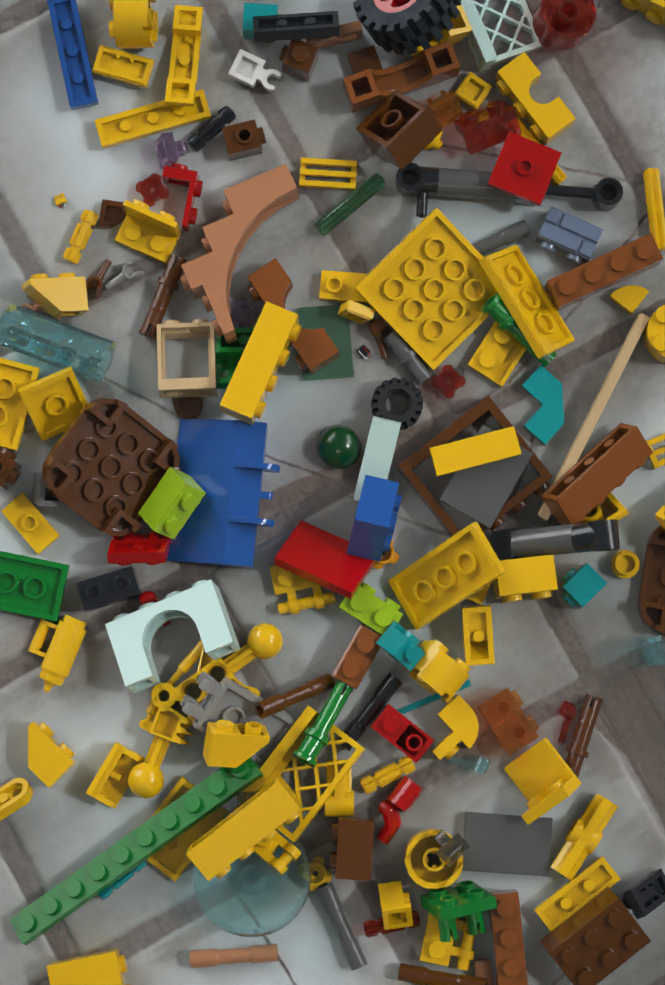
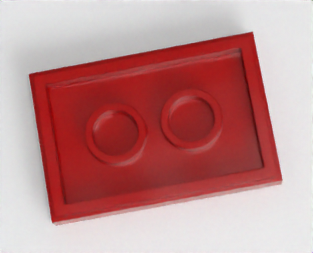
(323, 560)

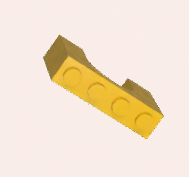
(90, 969)

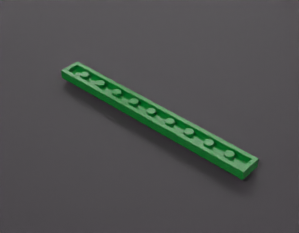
(133, 850)

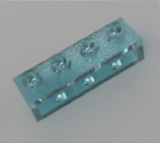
(56, 342)

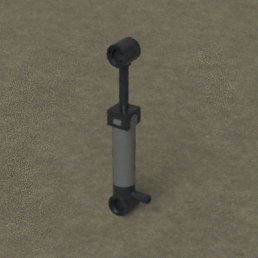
(474, 183)

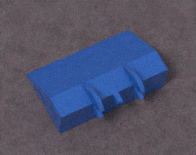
(229, 466)

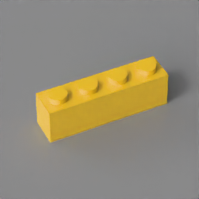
(259, 363)
(245, 828)

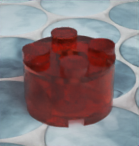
(563, 22)

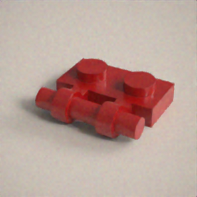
(139, 548)

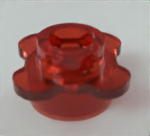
(144, 187)
(440, 381)

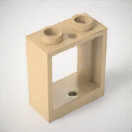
(186, 386)

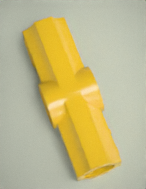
(583, 836)

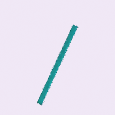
(427, 700)

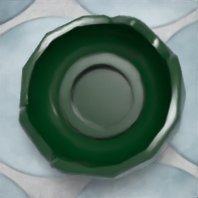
(338, 446)

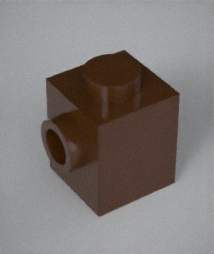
(299, 59)
(243, 139)

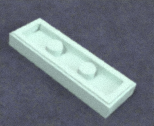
(378, 451)

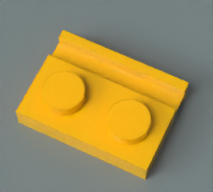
(497, 355)

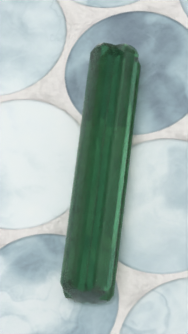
(350, 204)

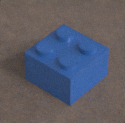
(374, 518)

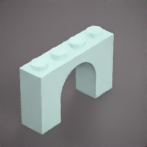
(133, 632)

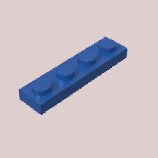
(73, 53)

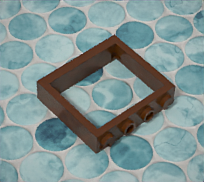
(515, 503)

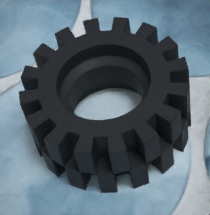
(402, 387)

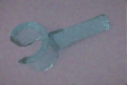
(479, 764)

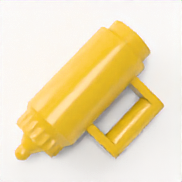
(61, 651)

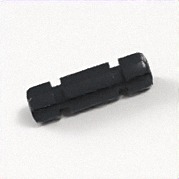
(211, 128)

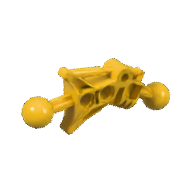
(170, 725)

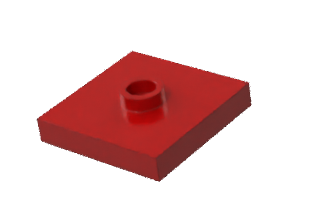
(524, 168)

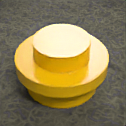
(625, 564)

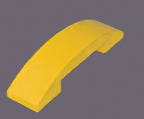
(184, 56)

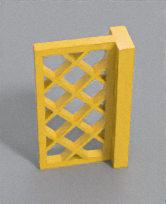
(282, 757)

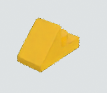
(478, 635)

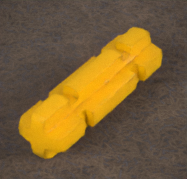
(80, 236)
(387, 774)

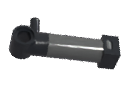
(556, 540)

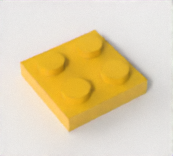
(53, 402)

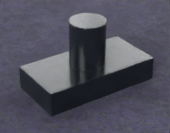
(646, 894)

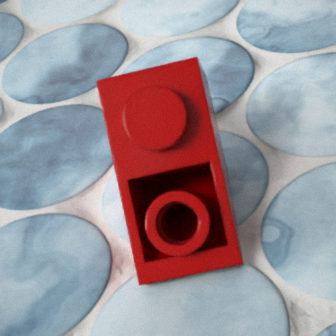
(402, 733)

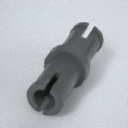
(407, 358)

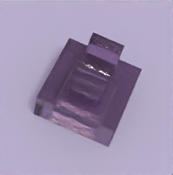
(169, 150)

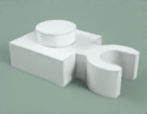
(250, 70)

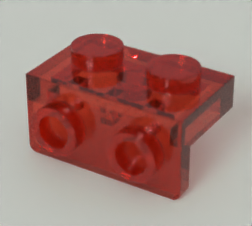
(487, 126)

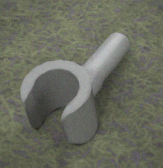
(127, 273)

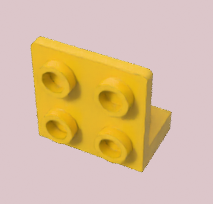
(148, 231)
(542, 779)

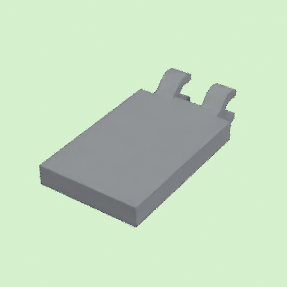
(236, 704)

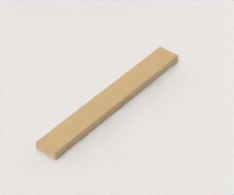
(598, 405)

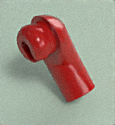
(391, 819)

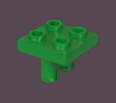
(463, 900)

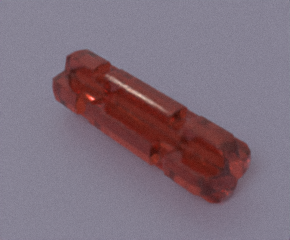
(372, 928)

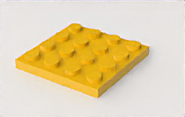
(430, 288)

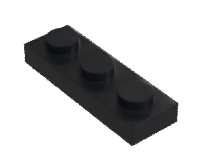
(296, 26)

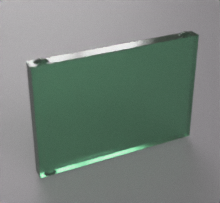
(338, 331)

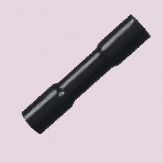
(380, 697)

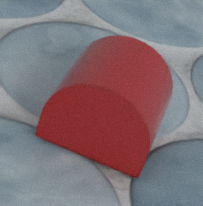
(405, 794)

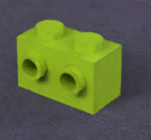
(171, 503)
(371, 610)

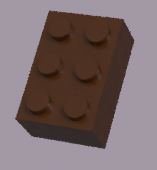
(595, 940)

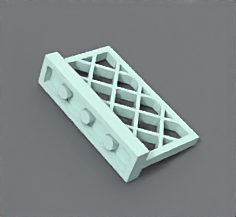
(481, 44)

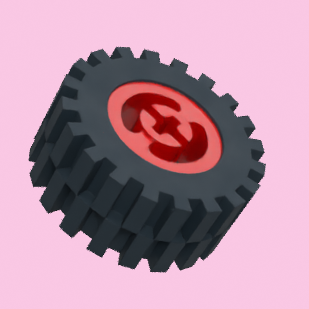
(405, 22)

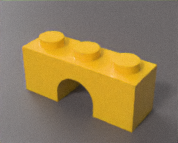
(547, 119)

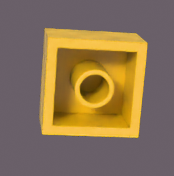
(526, 577)

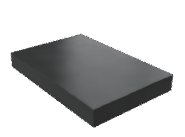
(485, 488)
(507, 844)

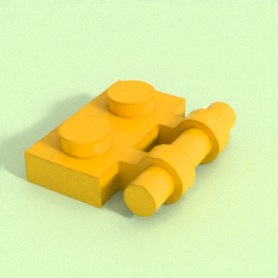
(288, 582)
(439, 952)

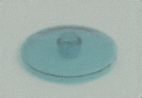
(253, 896)

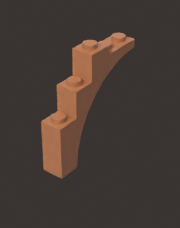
(246, 209)

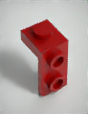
(180, 175)

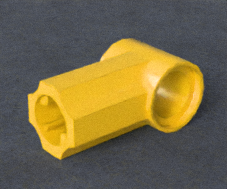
(342, 799)

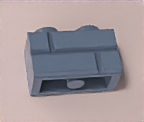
(568, 236)

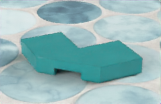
(549, 393)

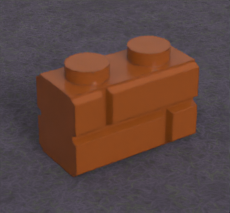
(357, 657)

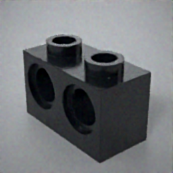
(109, 589)

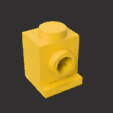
(395, 905)

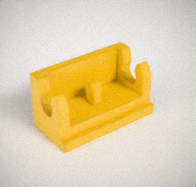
(112, 777)

